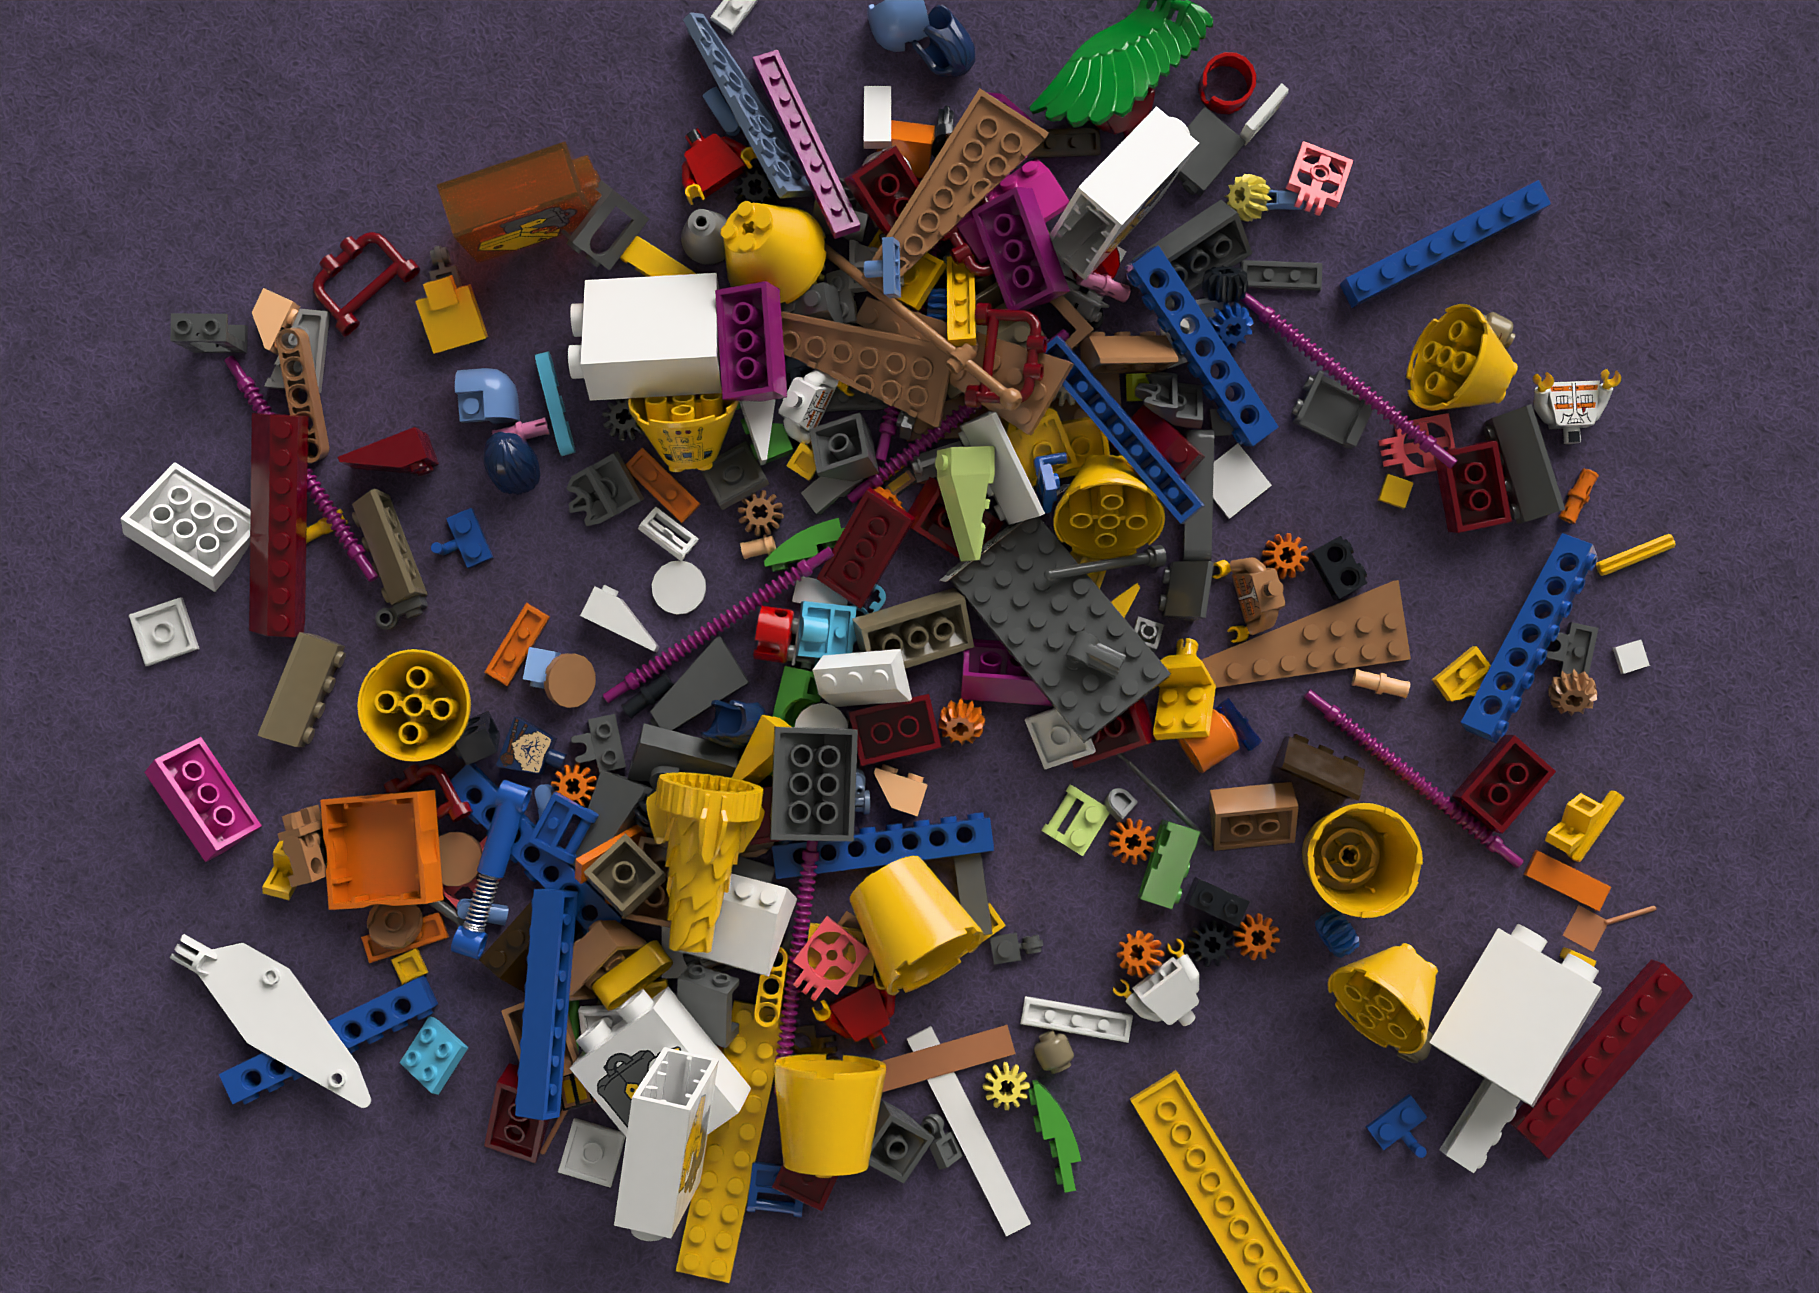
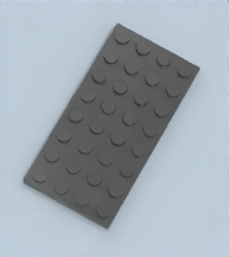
(1040, 619)

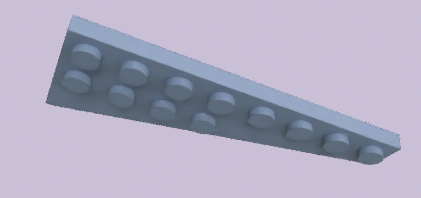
(750, 112)

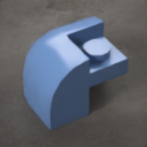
(897, 22)
(486, 396)

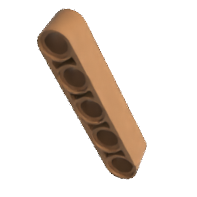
(307, 381)

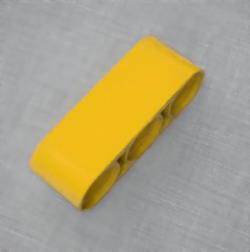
(651, 260)
(632, 975)
(772, 1000)

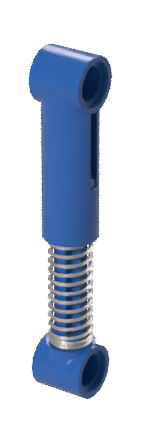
(510, 806)

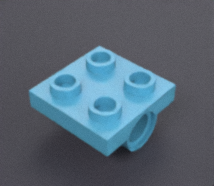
(825, 629)
(433, 1055)

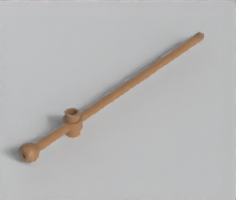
(960, 357)

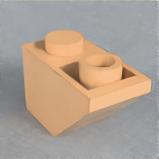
(271, 315)
(901, 792)

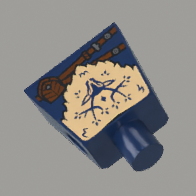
(529, 749)

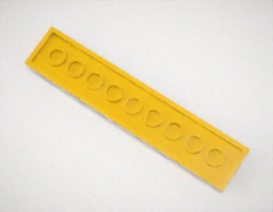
(730, 1150)
(1217, 1188)

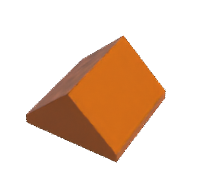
(914, 144)

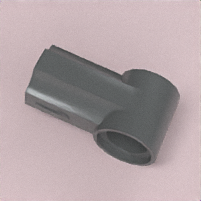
(1088, 651)

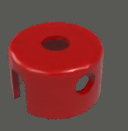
(1237, 62)
(774, 634)

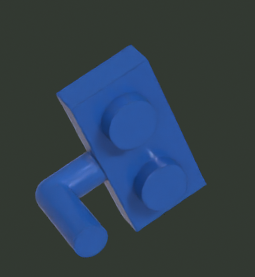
(1047, 481)
(468, 539)
(1397, 1123)

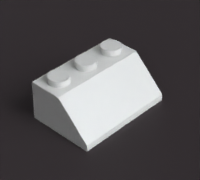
(862, 678)

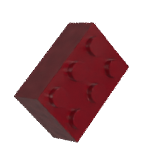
(1473, 488)
(895, 729)
(1503, 783)

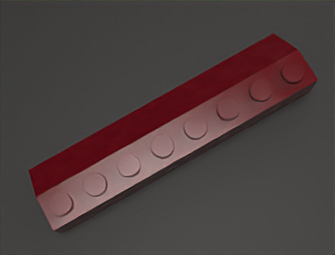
(278, 524)
(1602, 1057)

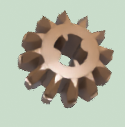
(761, 522)
(1572, 692)

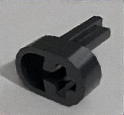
(944, 126)

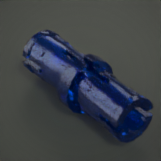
(1239, 724)

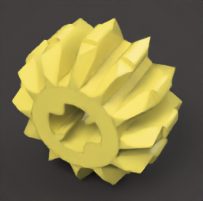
(1249, 196)
(1016, 1087)

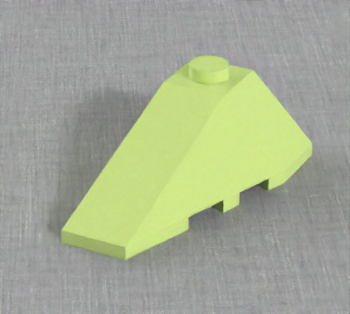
(964, 481)

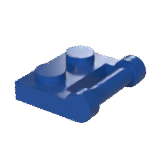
(554, 824)
(762, 1180)

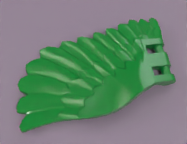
(1123, 62)

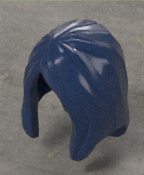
(950, 46)
(511, 463)
(734, 723)

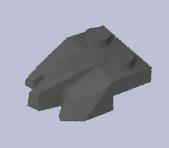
(1173, 401)
(604, 490)

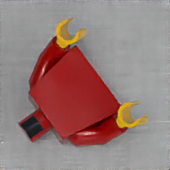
(712, 163)
(860, 1013)

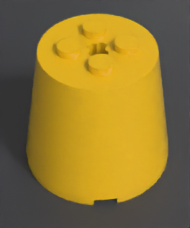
(1380, 865)
(912, 924)
(827, 1112)

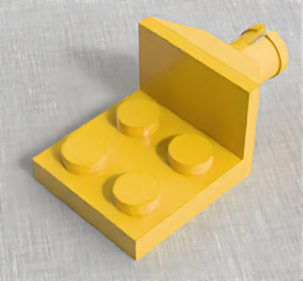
(1046, 440)
(1185, 696)

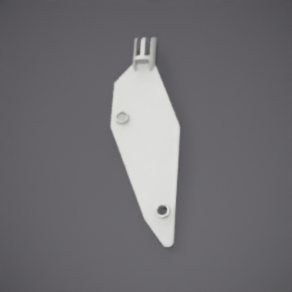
(275, 1014)

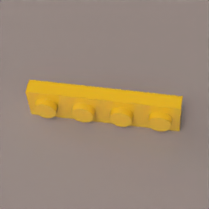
(960, 304)

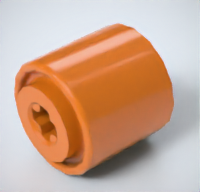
(1209, 751)

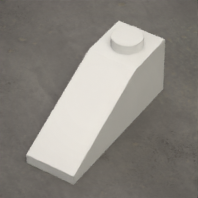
(759, 423)
(615, 615)

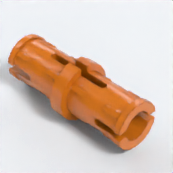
(1578, 496)

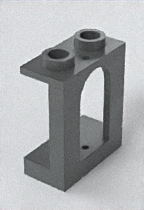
(582, 235)
(206, 331)

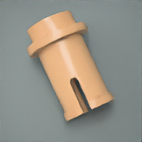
(758, 547)

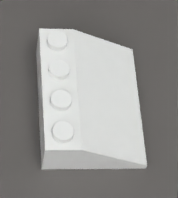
(1010, 485)
(190, 526)
(750, 925)

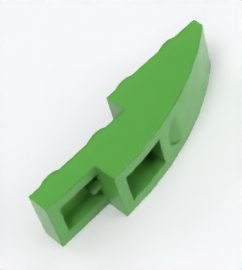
(805, 545)
(1054, 1124)

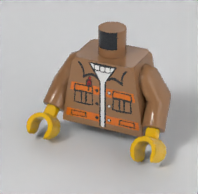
(1257, 593)

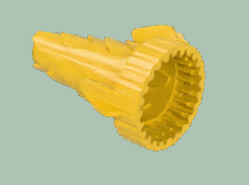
(706, 828)

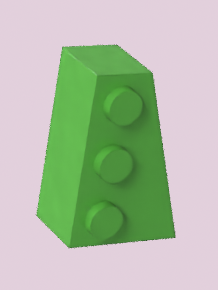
(1168, 864)

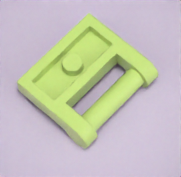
(1084, 824)

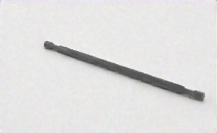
(1165, 798)

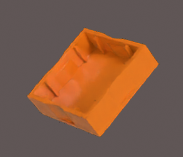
(382, 850)

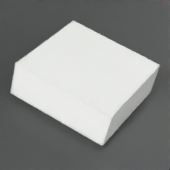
(1631, 656)

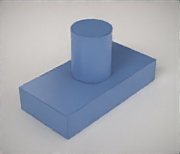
(887, 268)

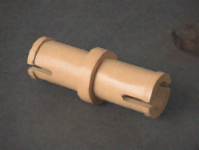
(1381, 683)

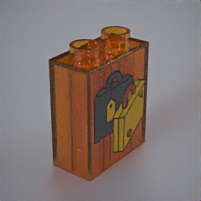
(520, 201)

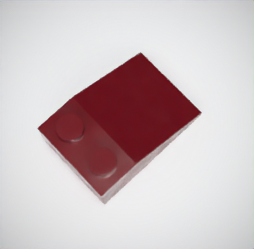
(883, 187)
(1168, 441)
(400, 453)
(933, 522)
(1123, 734)
(510, 1133)

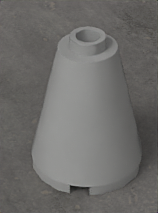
(703, 238)

